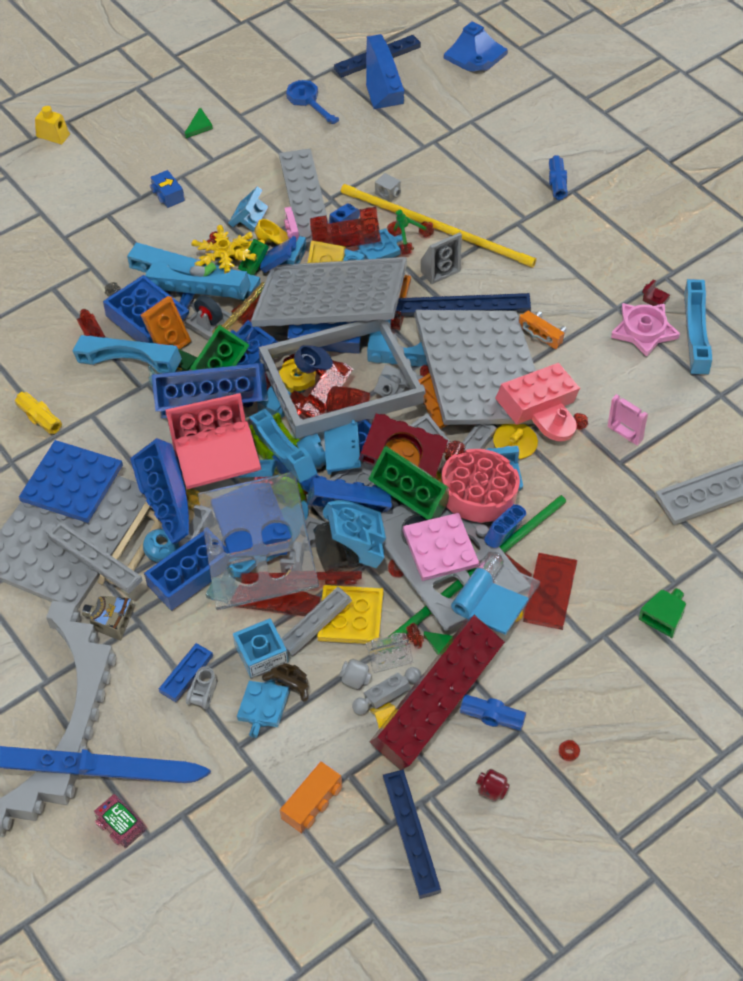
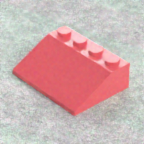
(204, 416)
(217, 455)

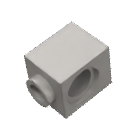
(387, 187)

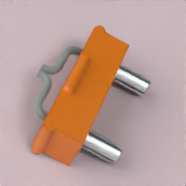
(542, 329)

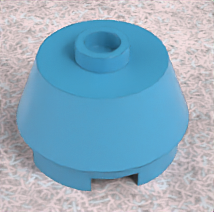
(313, 446)

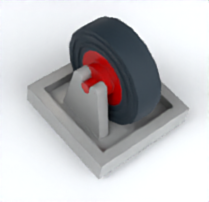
(206, 317)

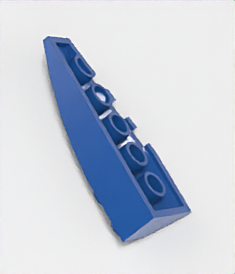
(382, 74)
(163, 486)

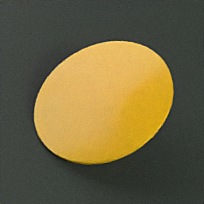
(516, 435)

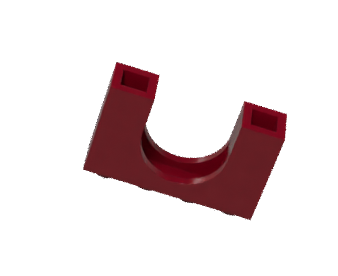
(386, 429)

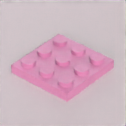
(440, 546)

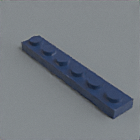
(358, 62)
(411, 834)

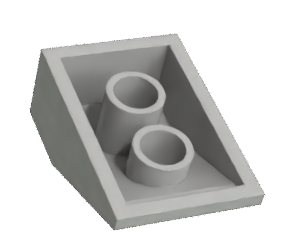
(442, 259)

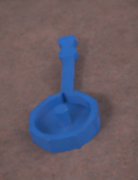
(304, 93)

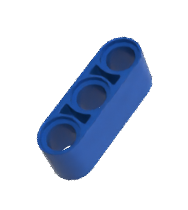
(505, 526)

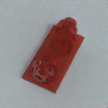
(89, 324)

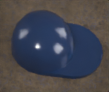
(312, 358)

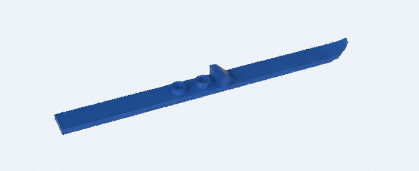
(101, 765)

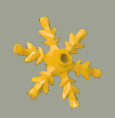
(223, 249)

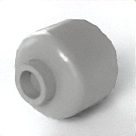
(355, 673)

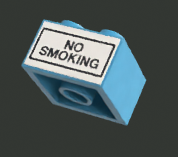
(260, 647)

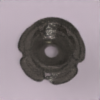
(111, 288)

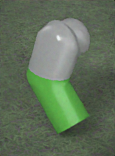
(201, 271)

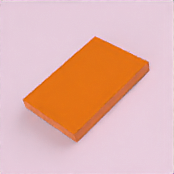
(166, 324)

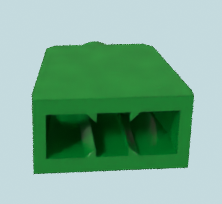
(664, 611)

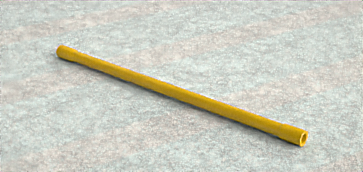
(520, 257)

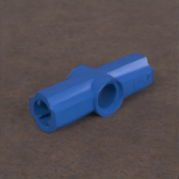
(558, 177)
(493, 712)

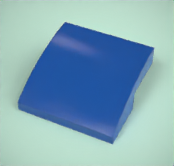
(278, 254)

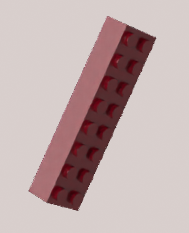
(437, 692)

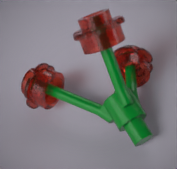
(398, 227)

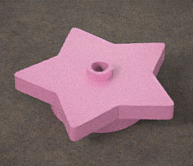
(644, 327)

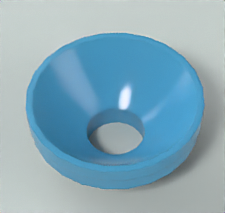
(156, 551)

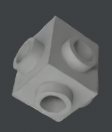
(389, 385)

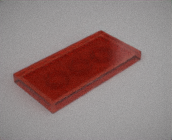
(551, 598)

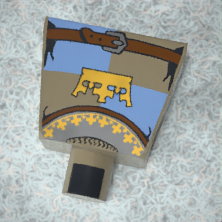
(110, 615)

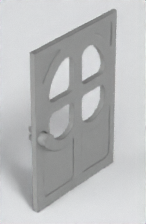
(401, 554)

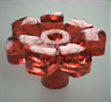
(414, 635)

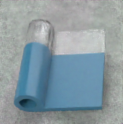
(495, 594)

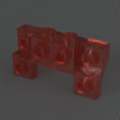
(349, 232)
(318, 398)

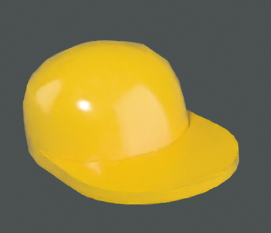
(270, 232)

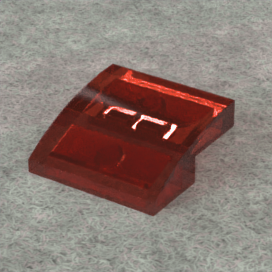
(345, 397)

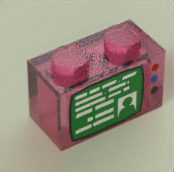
(118, 821)

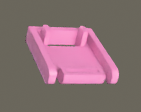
(630, 415)

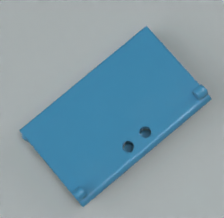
(339, 449)

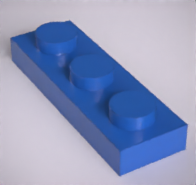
(185, 672)

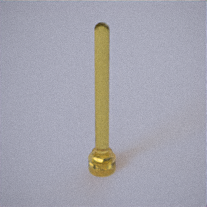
(242, 307)

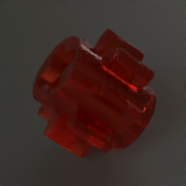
(454, 447)

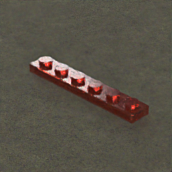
(329, 578)

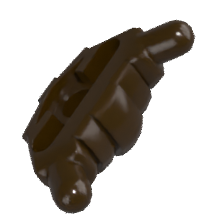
(290, 677)

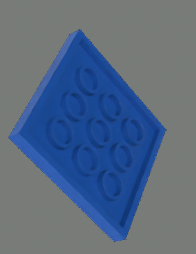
(71, 481)

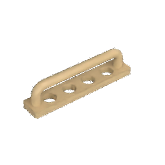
(145, 511)

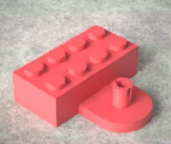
(542, 399)

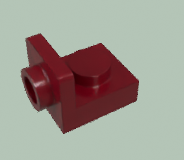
(654, 295)

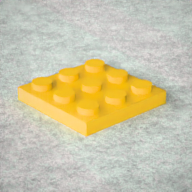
(358, 620)

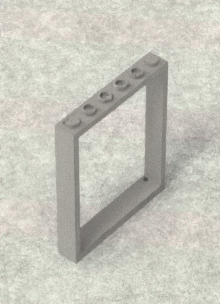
(357, 412)

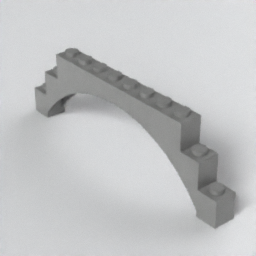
(93, 673)

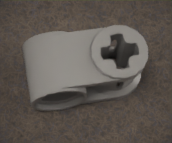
(200, 691)

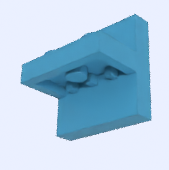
(249, 210)

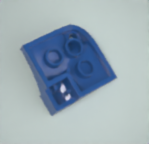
(475, 49)
(255, 338)

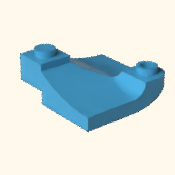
(357, 529)

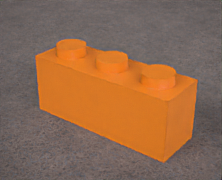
(311, 797)

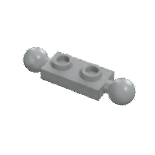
(386, 690)

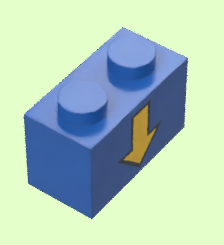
(167, 189)

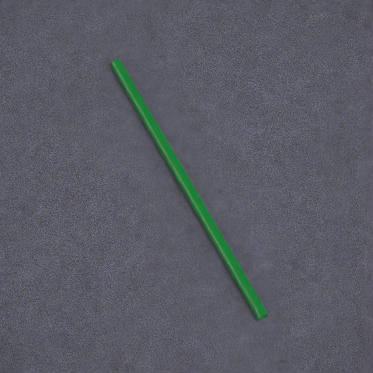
(508, 544)

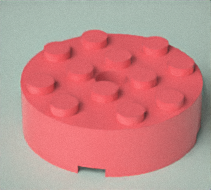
(480, 484)

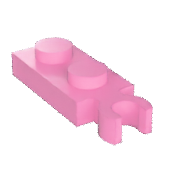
(290, 223)

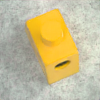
(51, 126)

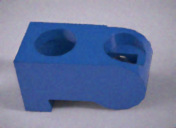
(344, 213)

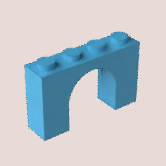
(379, 351)

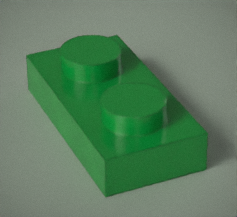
(260, 250)

